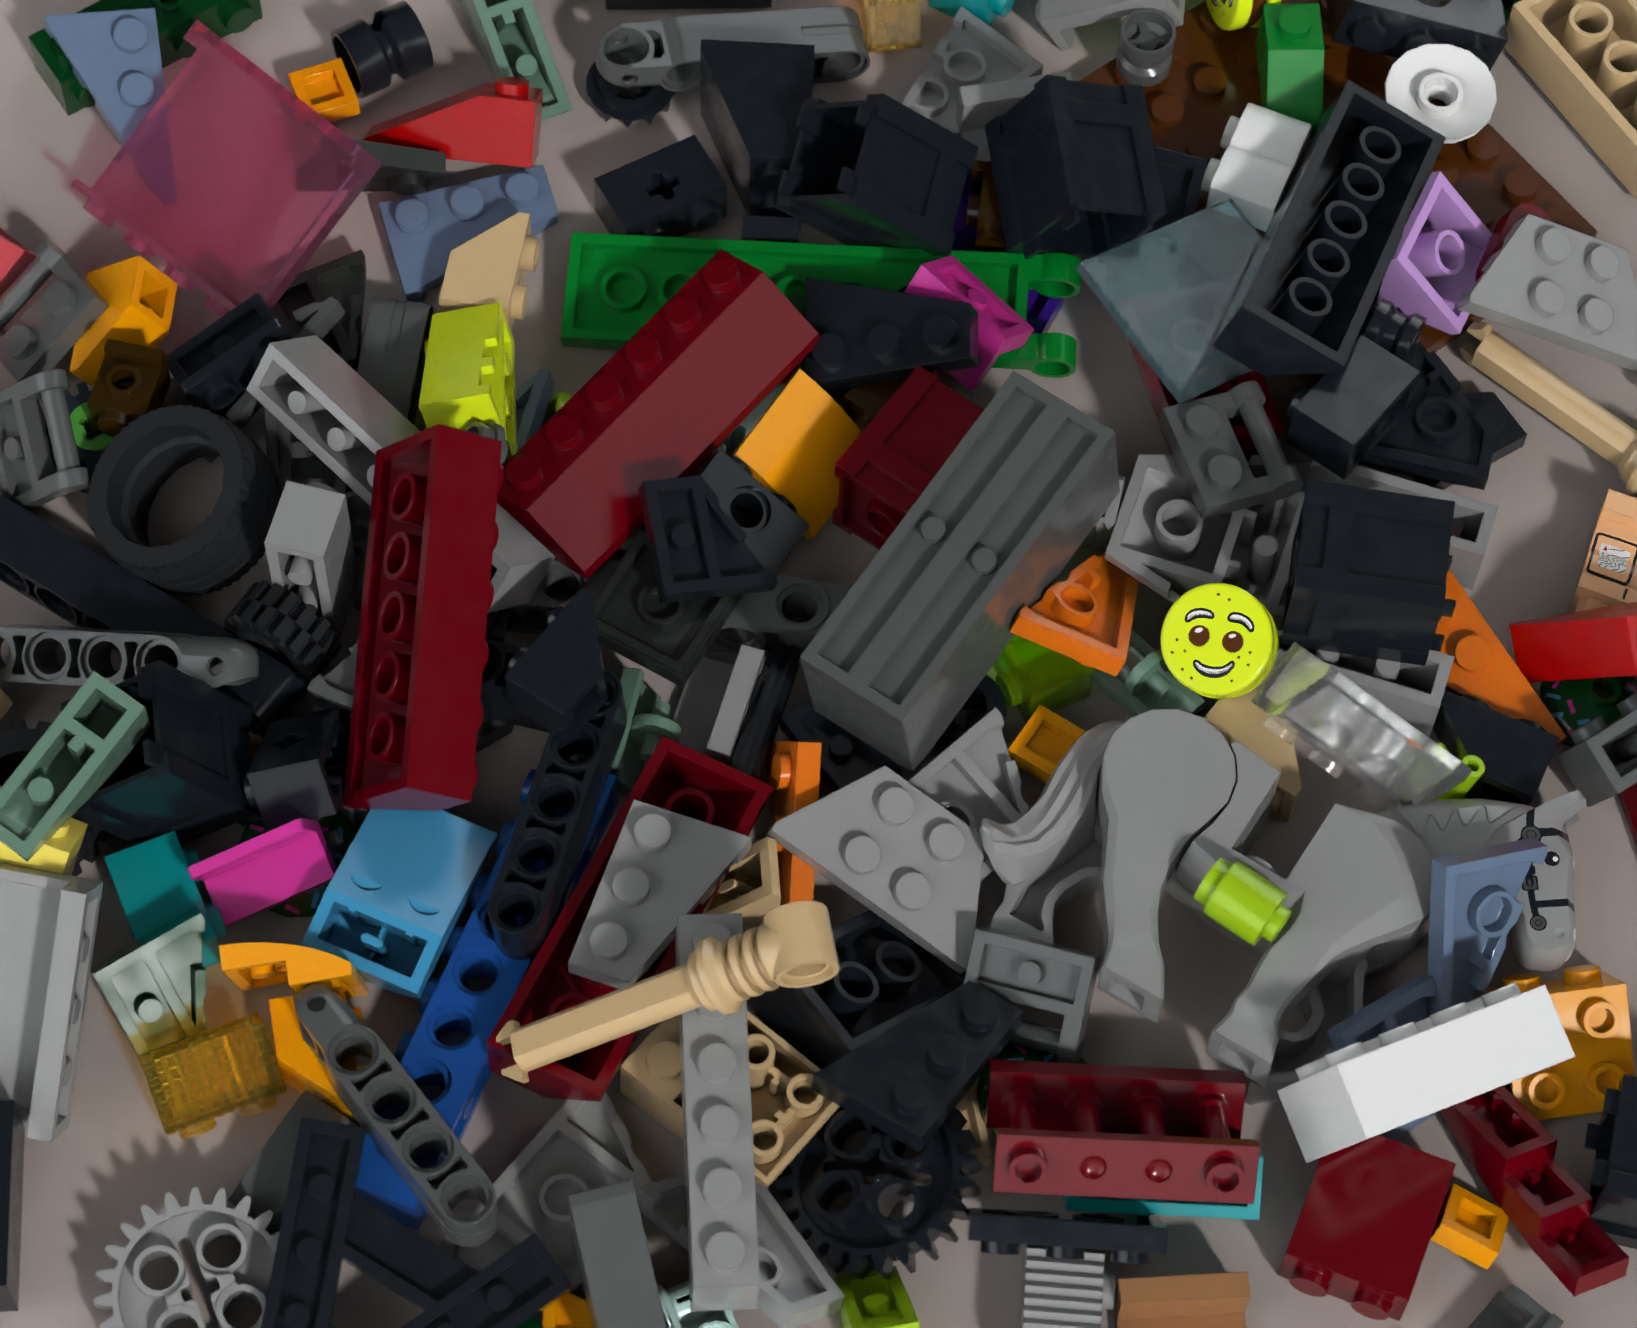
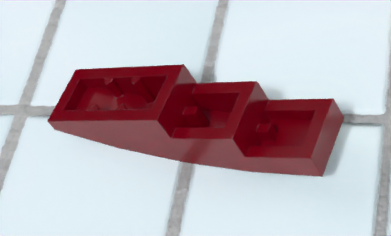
(1533, 1190)

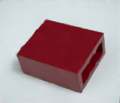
(1367, 1225)

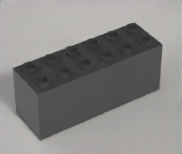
(960, 569)

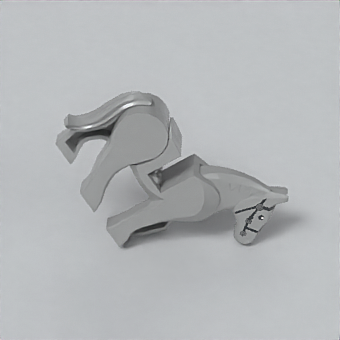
(1166, 797)

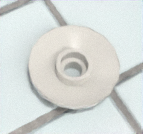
(1445, 75)

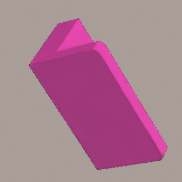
(998, 324)
(266, 870)

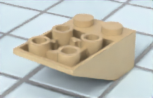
(780, 1083)

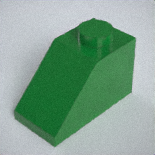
(1291, 60)

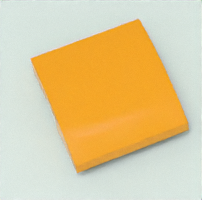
(797, 447)
(274, 964)

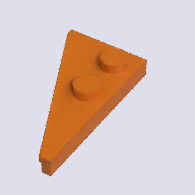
(1085, 616)
(1484, 666)
(795, 779)

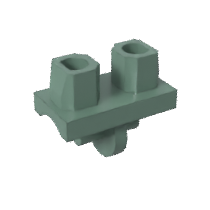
(1147, 682)
(644, 729)

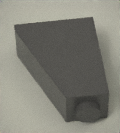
(614, 1258)

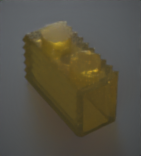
(213, 1076)

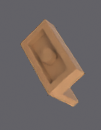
(1183, 1301)

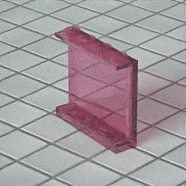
(230, 179)

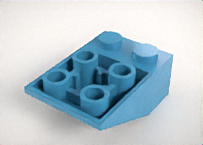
(400, 896)

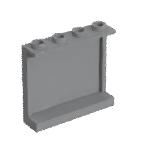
(44, 983)

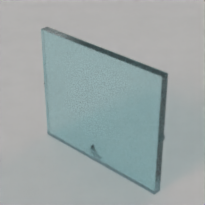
(1175, 292)

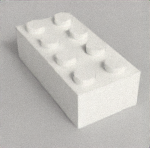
(1423, 1068)

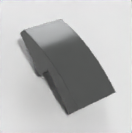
(271, 1170)

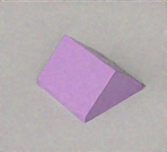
(1436, 257)

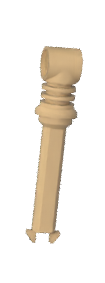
(1555, 400)
(787, 951)

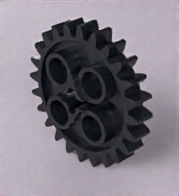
(864, 1228)

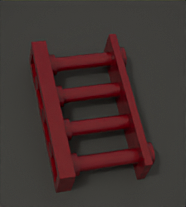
(1120, 1132)

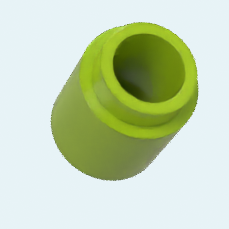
(1243, 901)

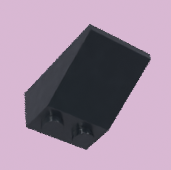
(877, 986)

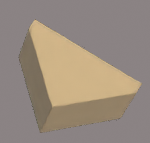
(751, 885)

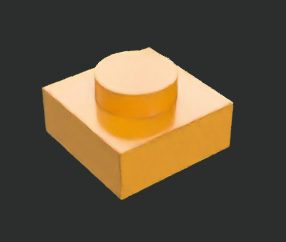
(326, 90)
(1043, 743)
(1470, 1226)

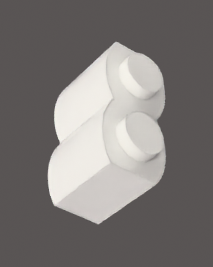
(1257, 162)

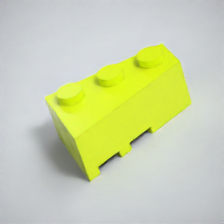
(470, 371)

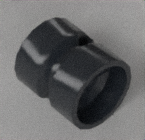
(385, 48)

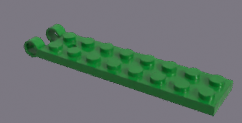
(625, 279)

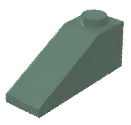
(517, 47)
(69, 764)

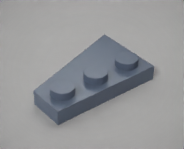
(432, 223)

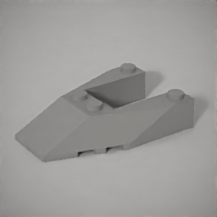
(1174, 550)

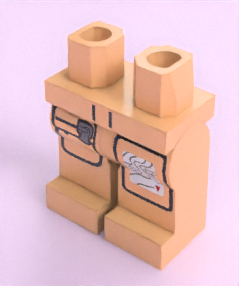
(1611, 558)

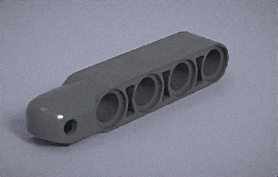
(669, 49)
(394, 366)
(205, 658)
(337, 1033)

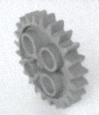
(159, 1238)

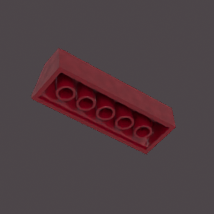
(654, 410)
(424, 622)
(671, 780)

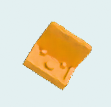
(1599, 1031)

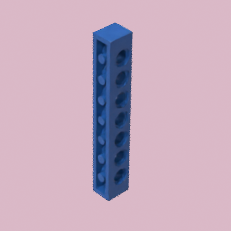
(450, 1006)

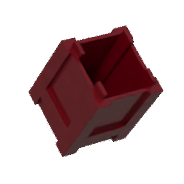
(899, 455)

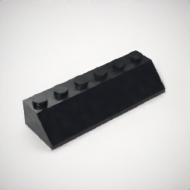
(1330, 238)

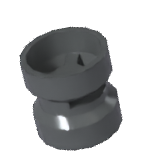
(1145, 47)

